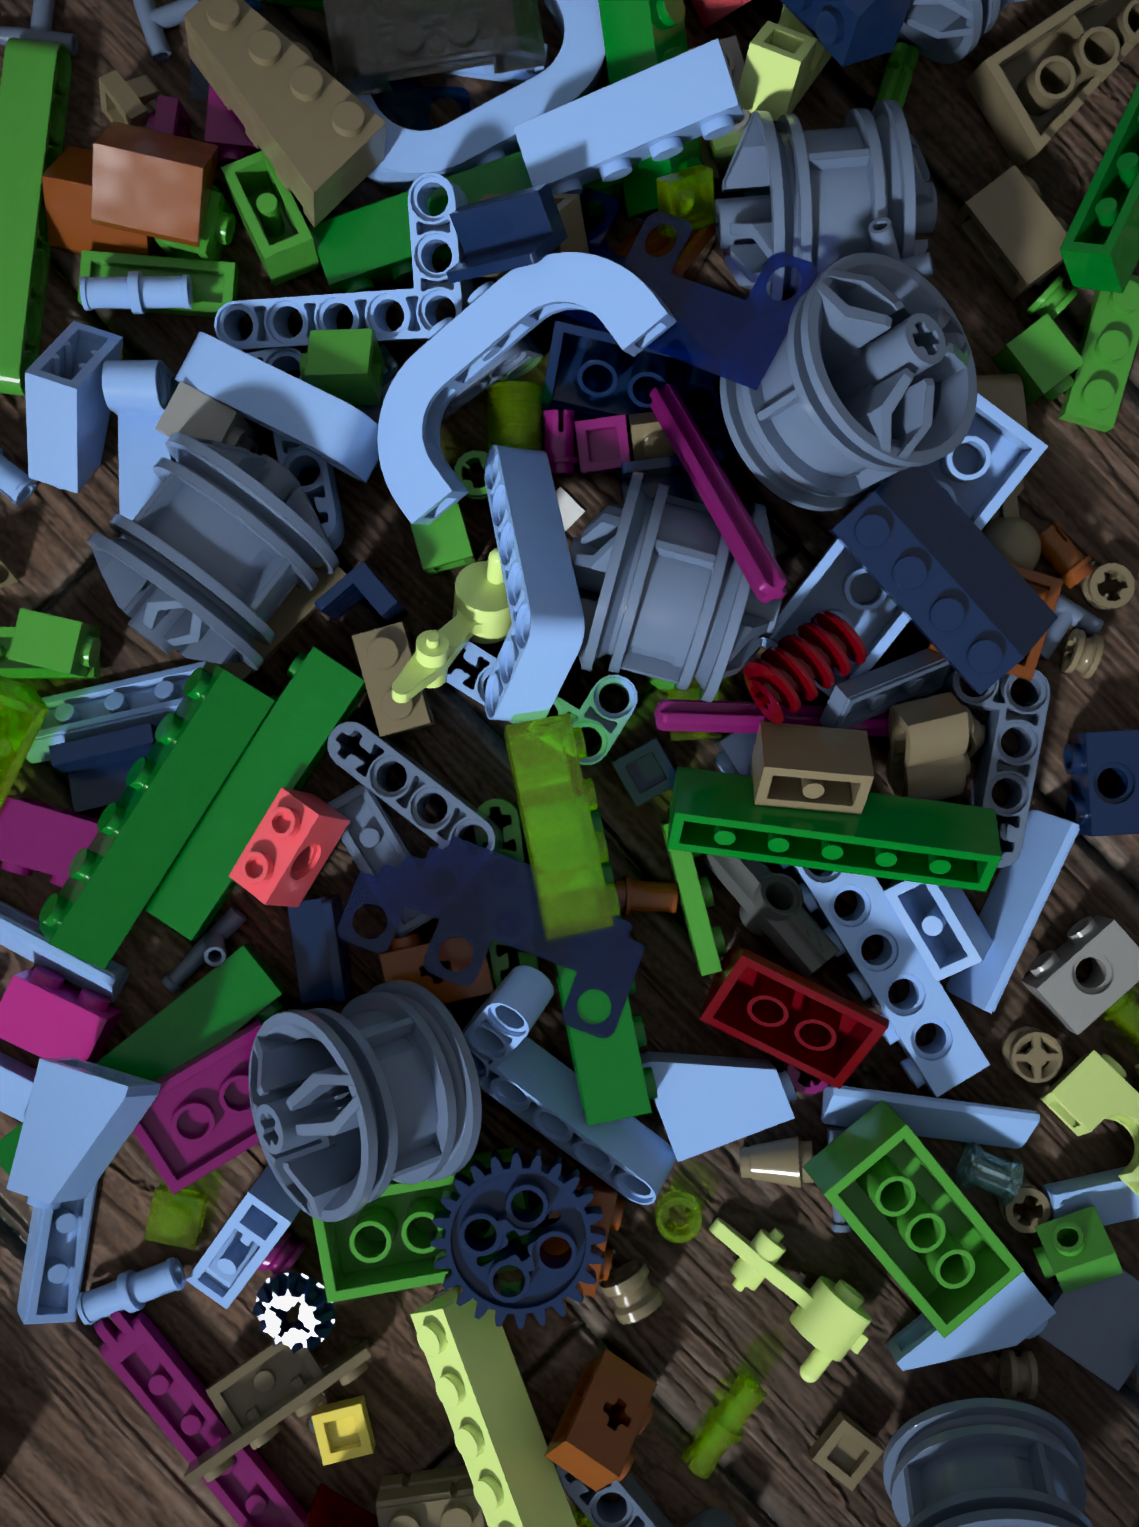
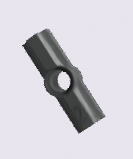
(774, 909)

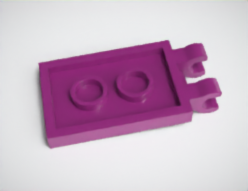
(201, 1112)

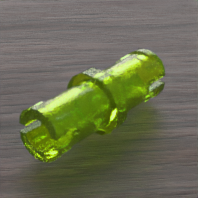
(723, 1425)

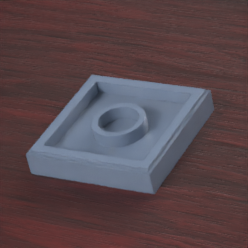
(1098, 1326)

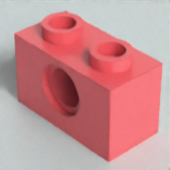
(289, 848)

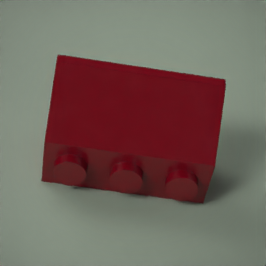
(790, 1017)

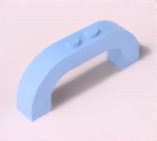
(488, 129)
(473, 340)

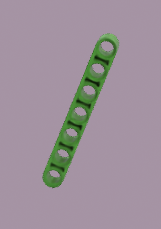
(31, 138)

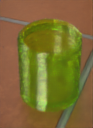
(514, 415)

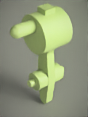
(478, 616)
(825, 1315)

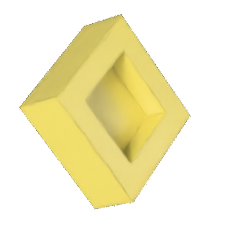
(343, 1430)

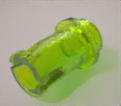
(1125, 1016)

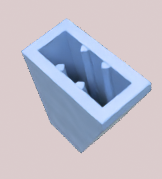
(68, 407)
(717, 1098)
(74, 1128)

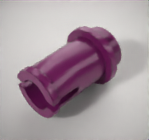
(559, 440)

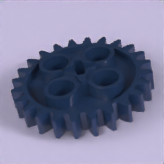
(546, 1276)

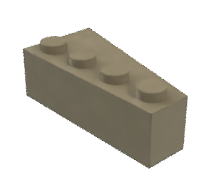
(1051, 71)
(290, 106)

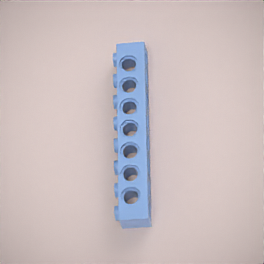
(953, 1052)

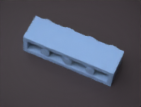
(632, 121)

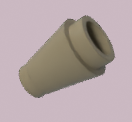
(777, 1161)

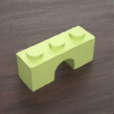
(780, 66)
(1093, 1092)

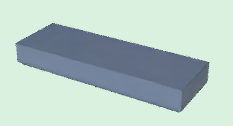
(884, 687)
(375, 842)

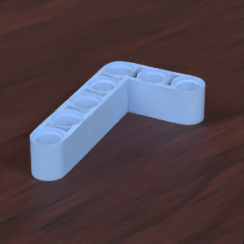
(369, 307)
(538, 587)
(547, 1091)

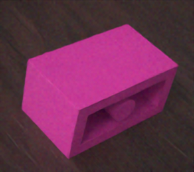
(55, 1018)

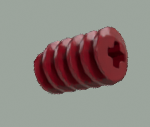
(801, 660)

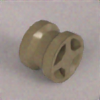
(1039, 1062)
(632, 1291)

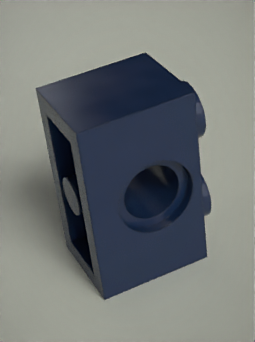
(1085, 760)

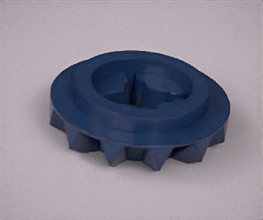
(315, 1315)

